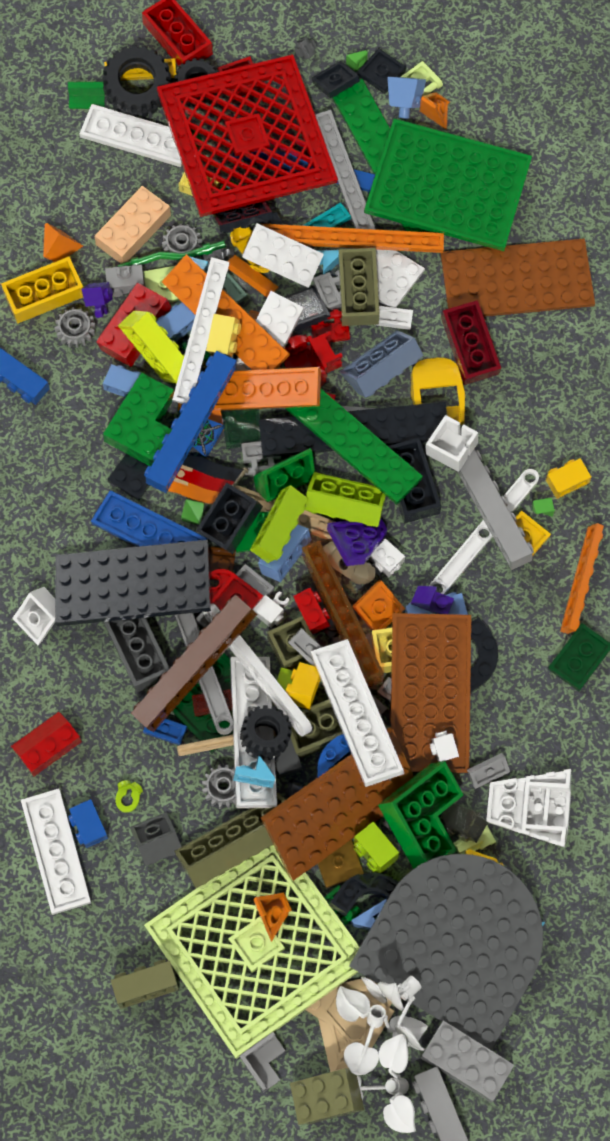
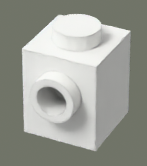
(444, 746)

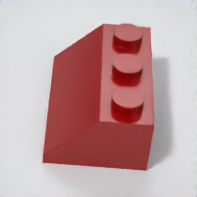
(46, 743)

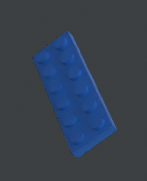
(138, 524)

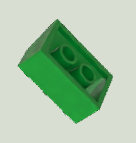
(293, 471)

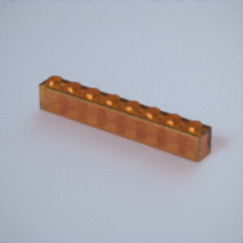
(341, 611)

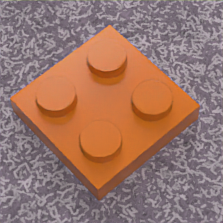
(377, 606)

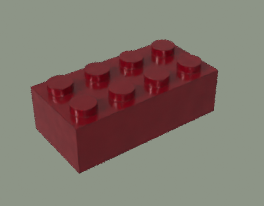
(470, 342)

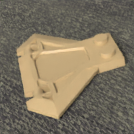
(340, 1033)

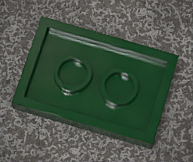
(580, 657)

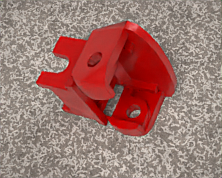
(315, 355)

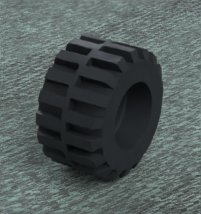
(195, 69)
(269, 718)

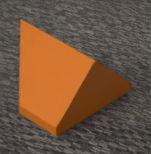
(435, 108)
(58, 244)
(272, 911)

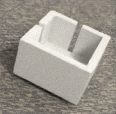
(449, 446)

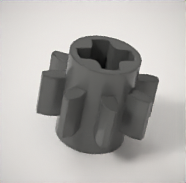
(305, 48)

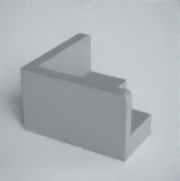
(258, 1059)

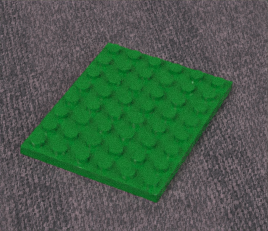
(448, 184)

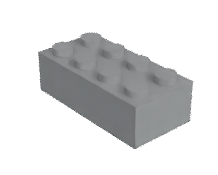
(467, 1061)

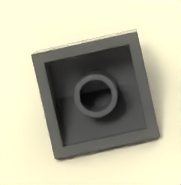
(155, 838)

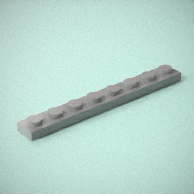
(344, 171)

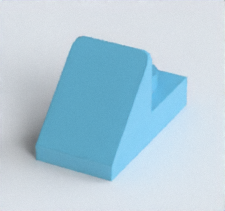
(329, 259)
(260, 776)

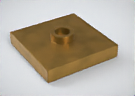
(340, 865)

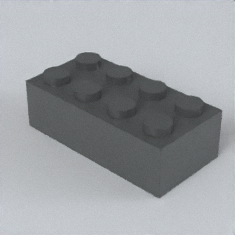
(137, 651)

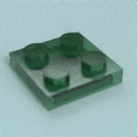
(241, 427)

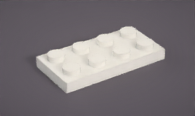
(282, 255)

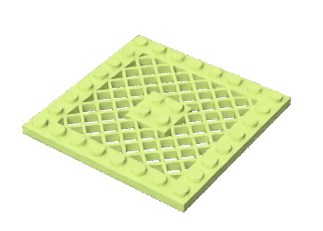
(255, 950)

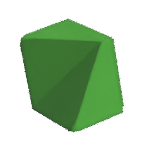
(356, 60)
(543, 506)
(193, 512)

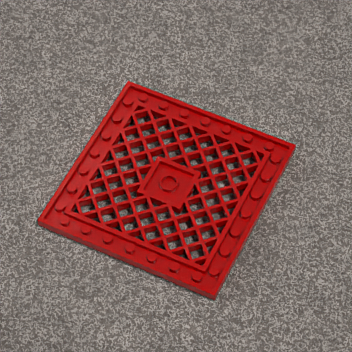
(246, 135)

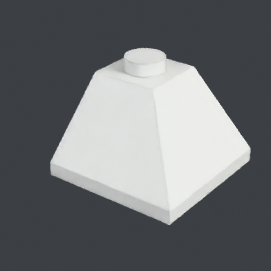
(36, 614)

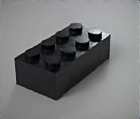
(423, 498)

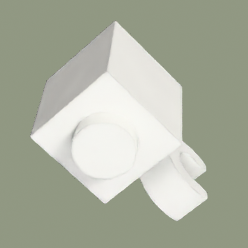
(270, 610)

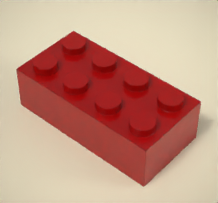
(176, 32)
(113, 340)

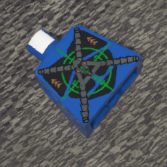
(208, 437)

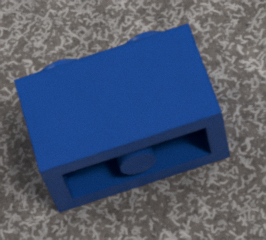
(88, 824)

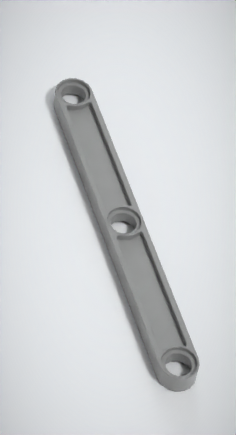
(209, 682)

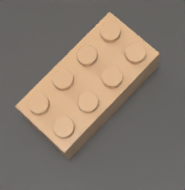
(132, 225)

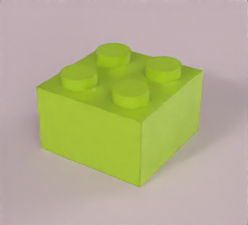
(375, 848)

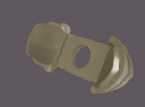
(358, 573)

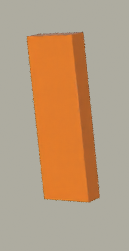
(251, 276)

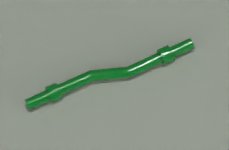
(206, 249)

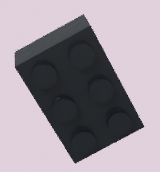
(229, 518)

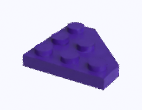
(356, 540)

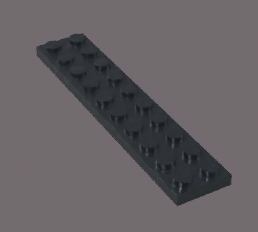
(389, 424)

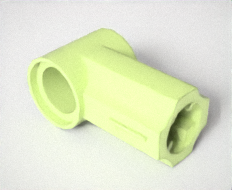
(484, 840)

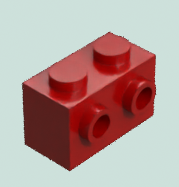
(313, 614)

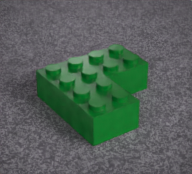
(137, 421)
(415, 810)

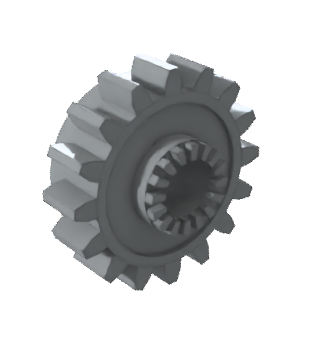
(181, 234)
(75, 336)
(219, 776)

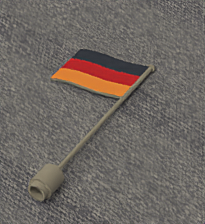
(205, 479)

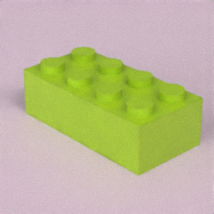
(345, 499)

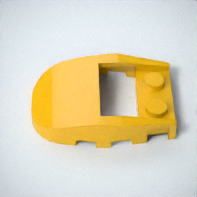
(436, 374)

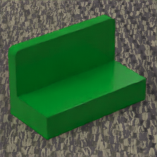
(85, 94)

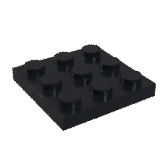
(242, 217)

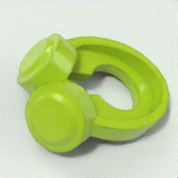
(136, 790)

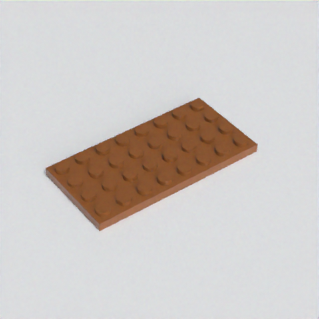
(520, 277)
(431, 685)
(329, 813)

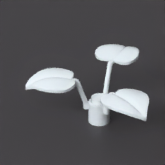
(393, 993)
(353, 1004)
(401, 1112)

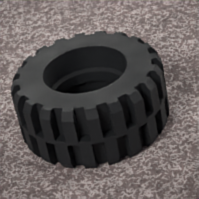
(129, 59)

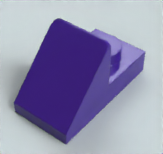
(432, 601)

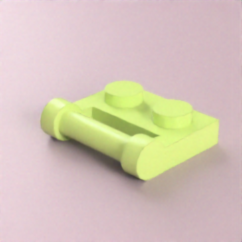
(422, 71)

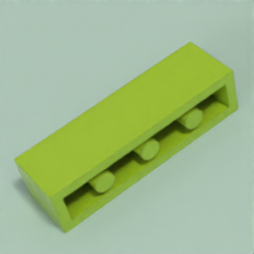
(279, 524)

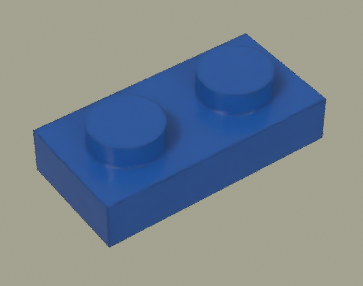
(168, 731)

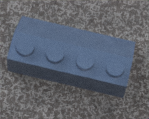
(382, 363)

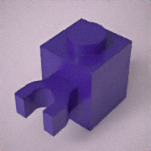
(98, 295)

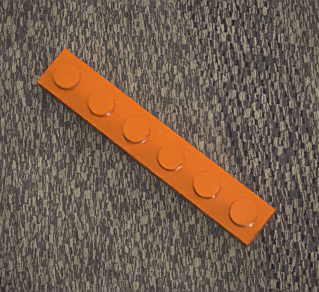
(581, 580)

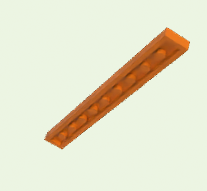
(362, 238)

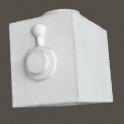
(387, 558)

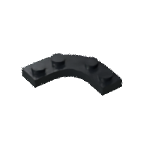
(487, 654)
(359, 886)

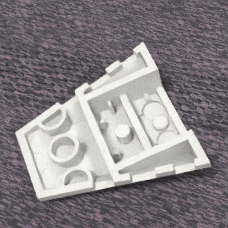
(533, 805)

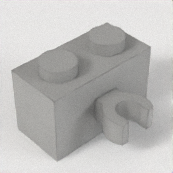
(124, 278)

